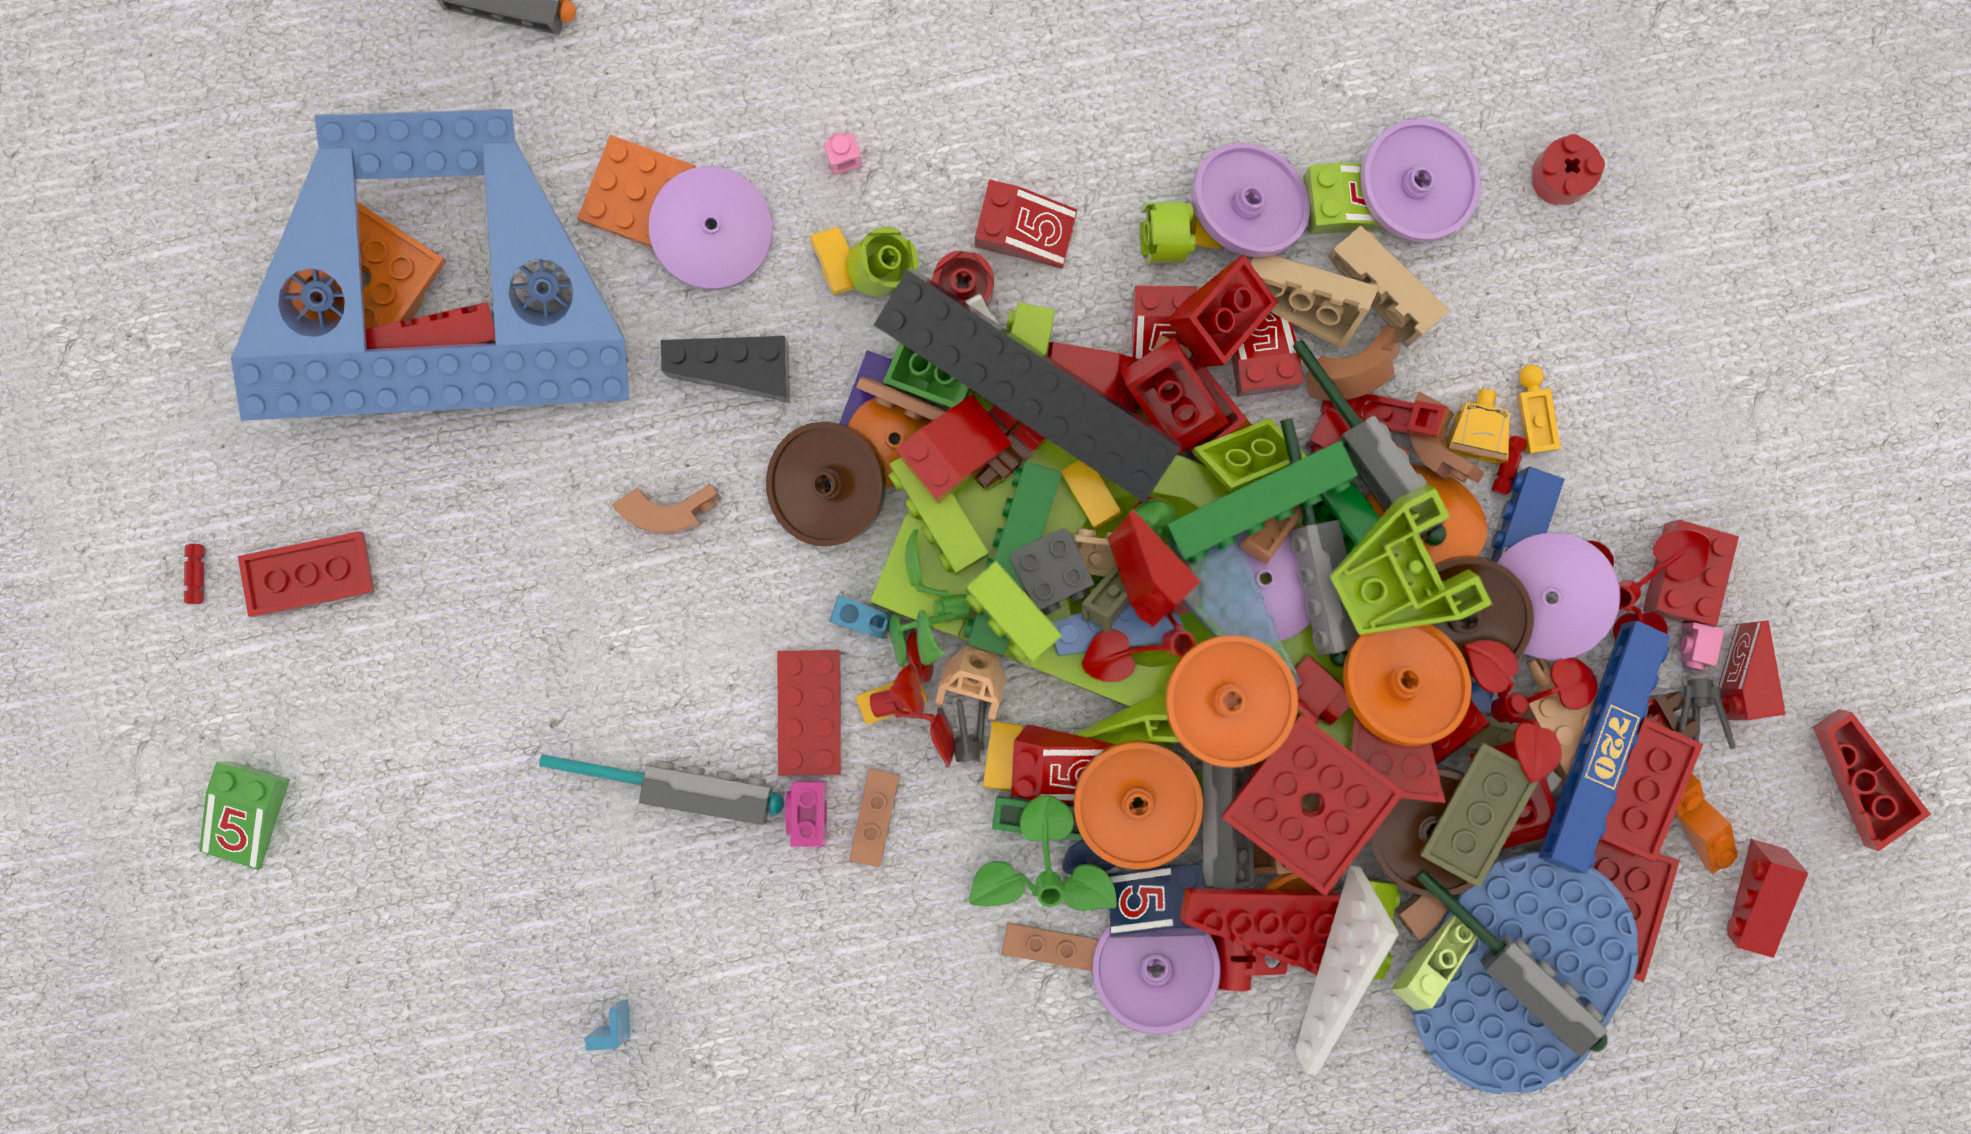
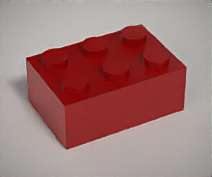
(1699, 598)

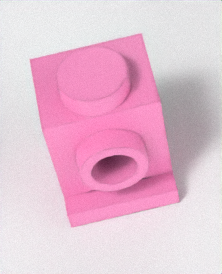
(843, 153)
(1700, 645)

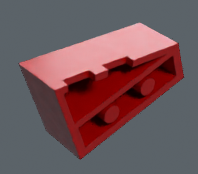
(1765, 898)

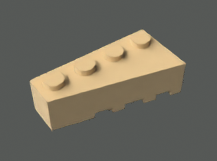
(1401, 297)
(1315, 298)

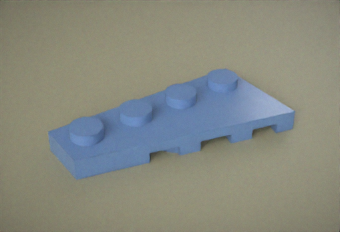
(1078, 633)

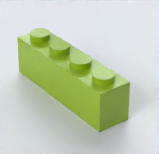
(944, 522)

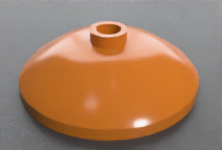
(878, 422)

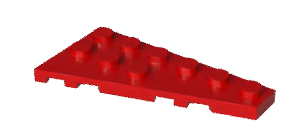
(1273, 922)

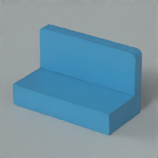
(614, 1035)

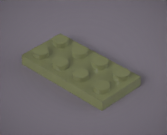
(1479, 815)

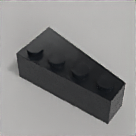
(734, 364)

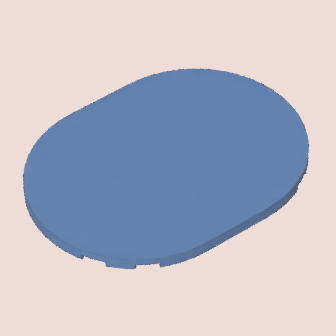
(1568, 921)

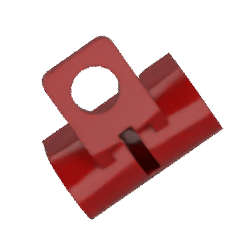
(1320, 692)
(1241, 962)

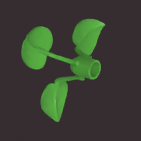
(945, 609)
(1084, 891)

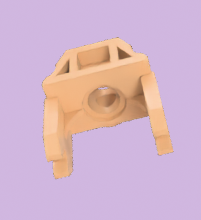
(978, 665)

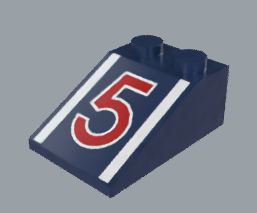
(1153, 901)

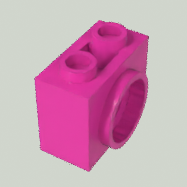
(807, 813)

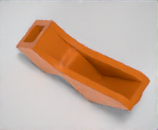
(1706, 828)

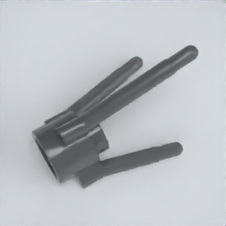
(1700, 694)
(966, 746)

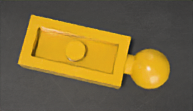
(1537, 412)

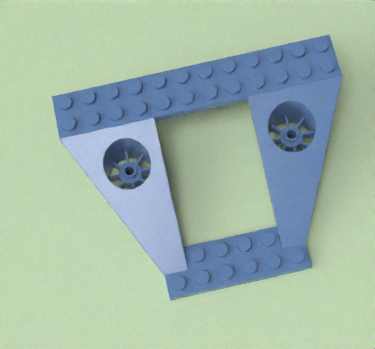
(323, 368)

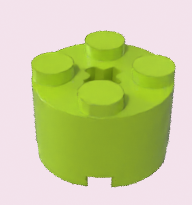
(1166, 232)
(880, 261)

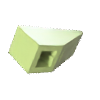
(1434, 965)

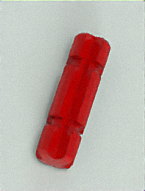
(1508, 469)
(194, 574)

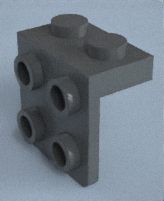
(1052, 571)

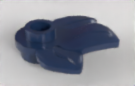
(1080, 854)

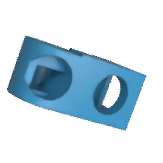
(860, 617)

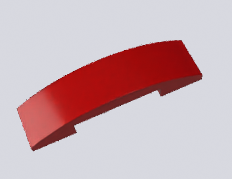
(1399, 416)

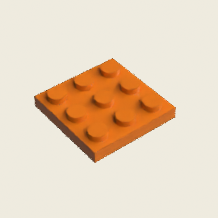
(627, 187)

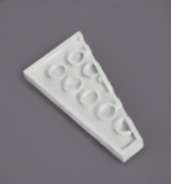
(1352, 956)

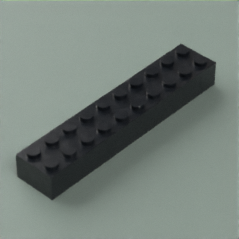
(1027, 384)

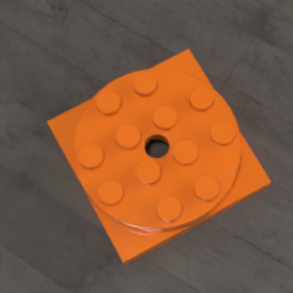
(398, 271)

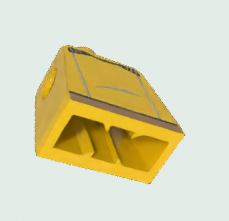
(1480, 430)

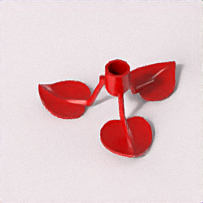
(1684, 557)
(1110, 657)
(907, 694)
(1535, 748)

